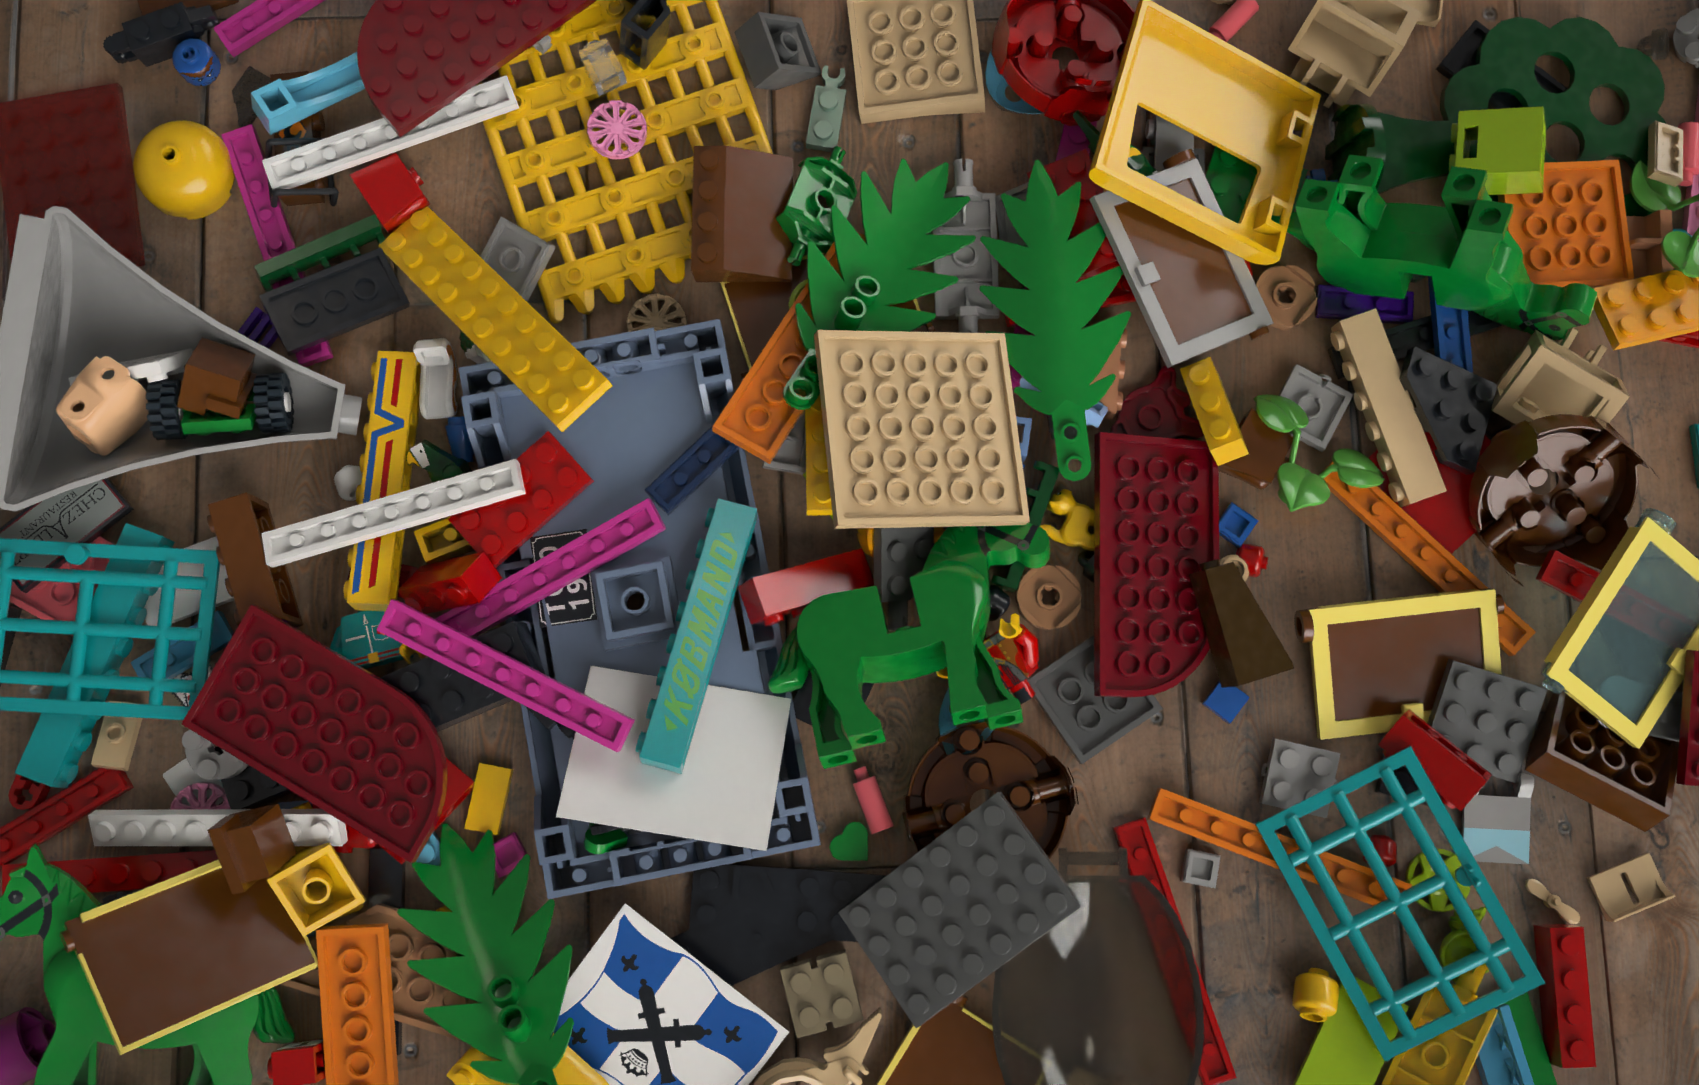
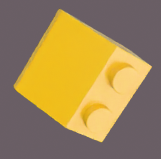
(315, 888)

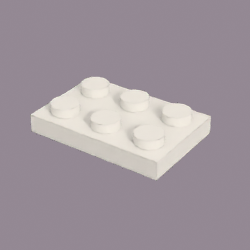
(153, 367)

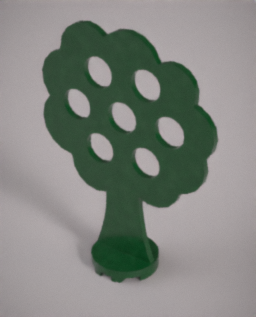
(1506, 63)

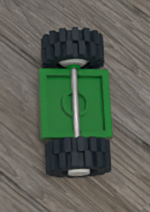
(269, 402)

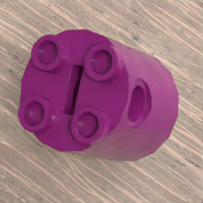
(22, 1044)

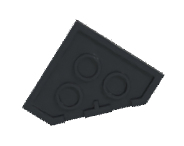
(1450, 406)

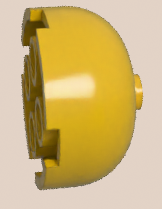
(184, 169)

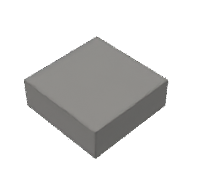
(1200, 868)

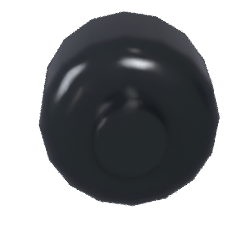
(999, 602)

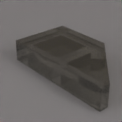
(249, 82)

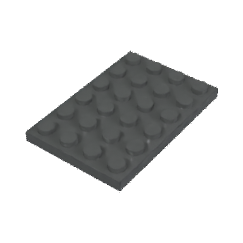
(959, 909)

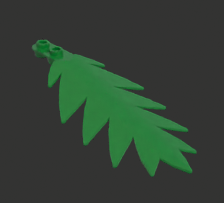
(878, 270)
(1061, 355)
(496, 965)

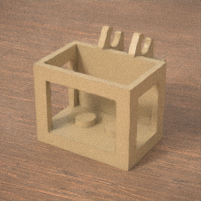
(1351, 45)
(1554, 381)

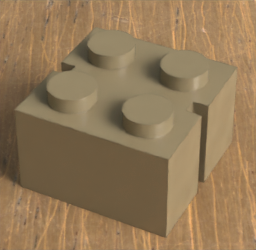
(821, 993)

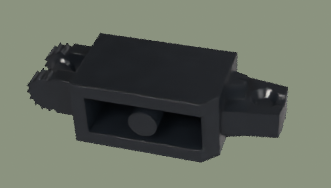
(157, 34)

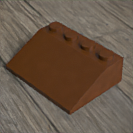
(736, 214)
(1601, 767)

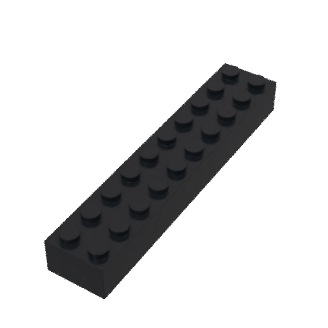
(436, 688)

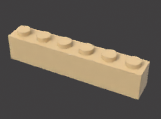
(1387, 408)

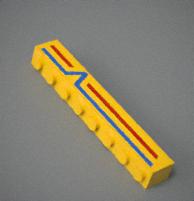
(385, 471)

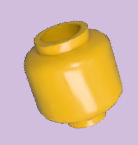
(1315, 995)

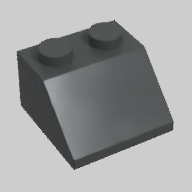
(776, 51)

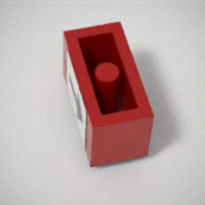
(297, 1063)

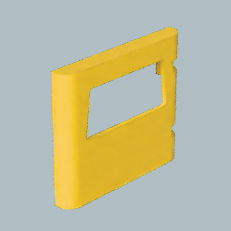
(1223, 100)

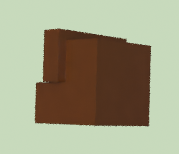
(217, 379)
(252, 845)

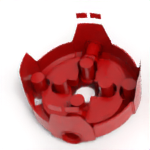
(1032, 31)

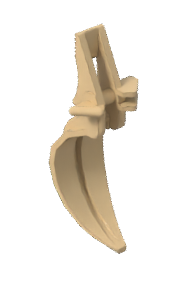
(841, 1064)

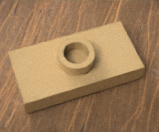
(1665, 153)
(116, 742)

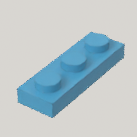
(182, 652)

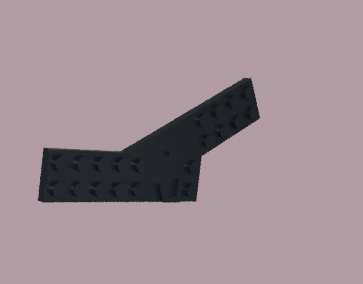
(766, 915)

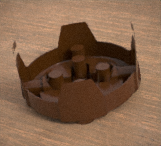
(1579, 516)
(1004, 763)

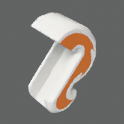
(437, 378)

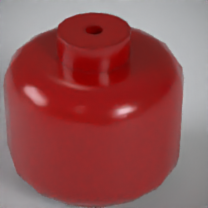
(1254, 558)
(1386, 849)

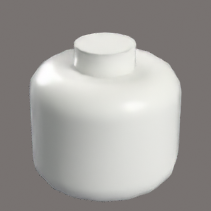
(347, 481)

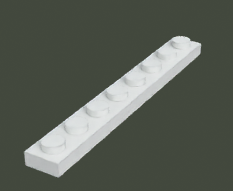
(379, 139)
(393, 513)
(190, 827)

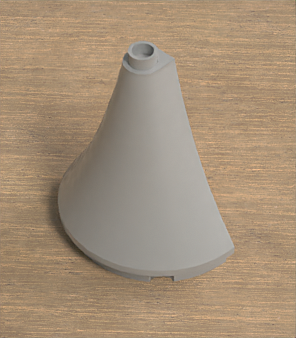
(85, 300)

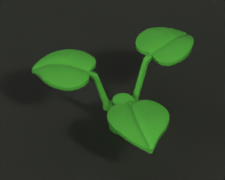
(1653, 195)
(1298, 485)

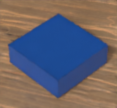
(1236, 524)
(1225, 701)

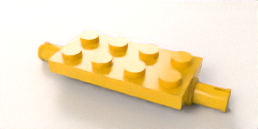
(1450, 1055)

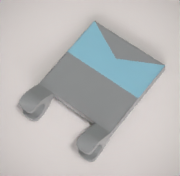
(1500, 825)

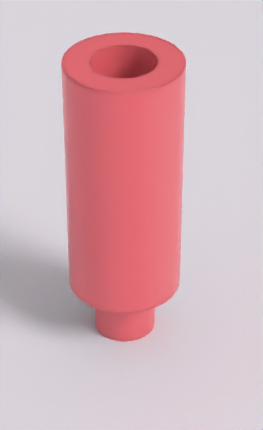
(1234, 19)
(1690, 151)
(871, 801)

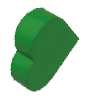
(604, 842)
(851, 844)

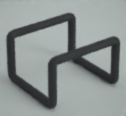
(331, 191)

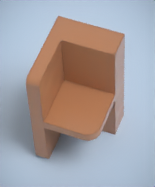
(1645, 242)

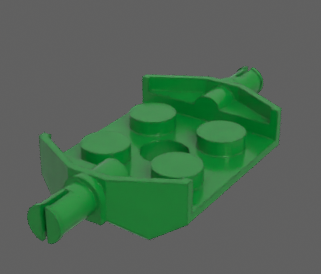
(804, 216)

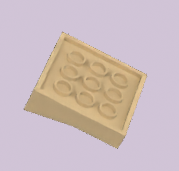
(915, 58)

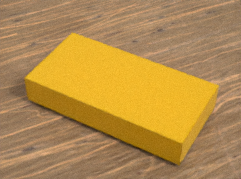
(488, 798)

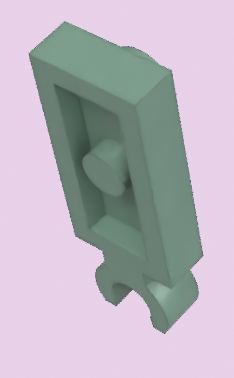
(826, 112)

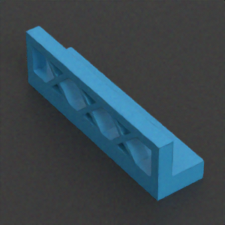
(1502, 1055)

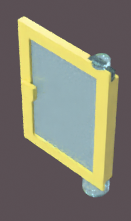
(1631, 631)

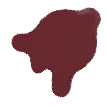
(1157, 410)

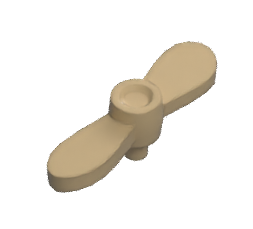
(1552, 901)

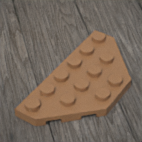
(410, 989)

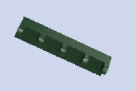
(319, 252)
(1040, 500)

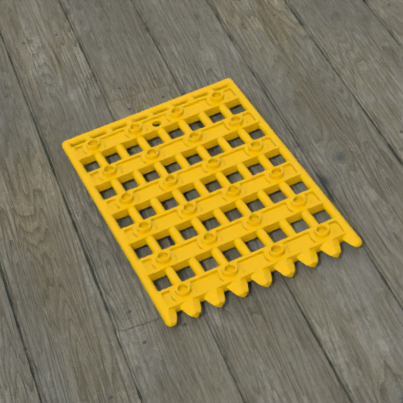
(645, 190)

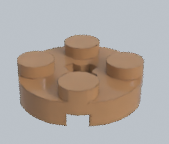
(1302, 295)
(1067, 597)

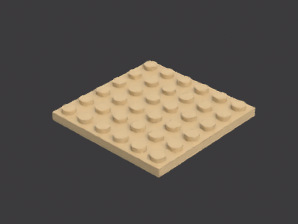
(920, 429)

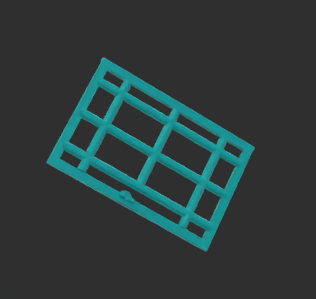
(82, 627)
(1397, 902)

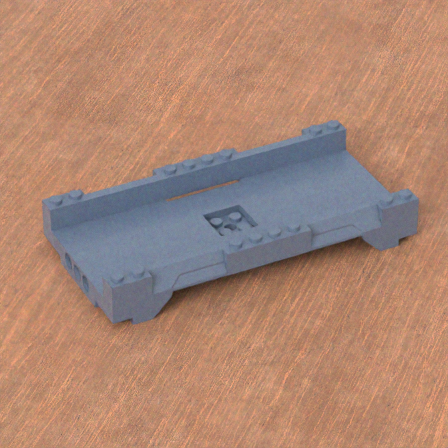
(660, 403)

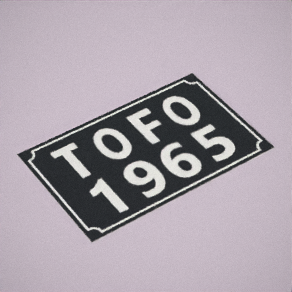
(573, 602)

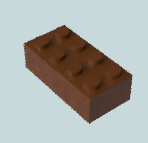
(250, 581)

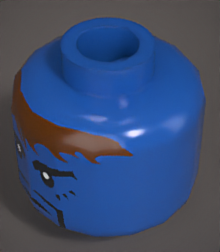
(196, 62)

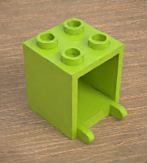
(1507, 147)

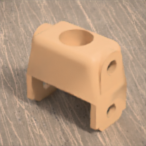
(103, 410)

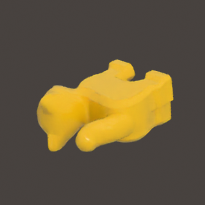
(1075, 527)

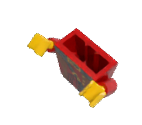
(1015, 654)

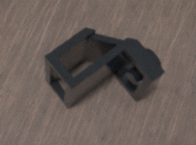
(635, 24)

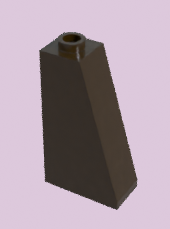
(1236, 627)

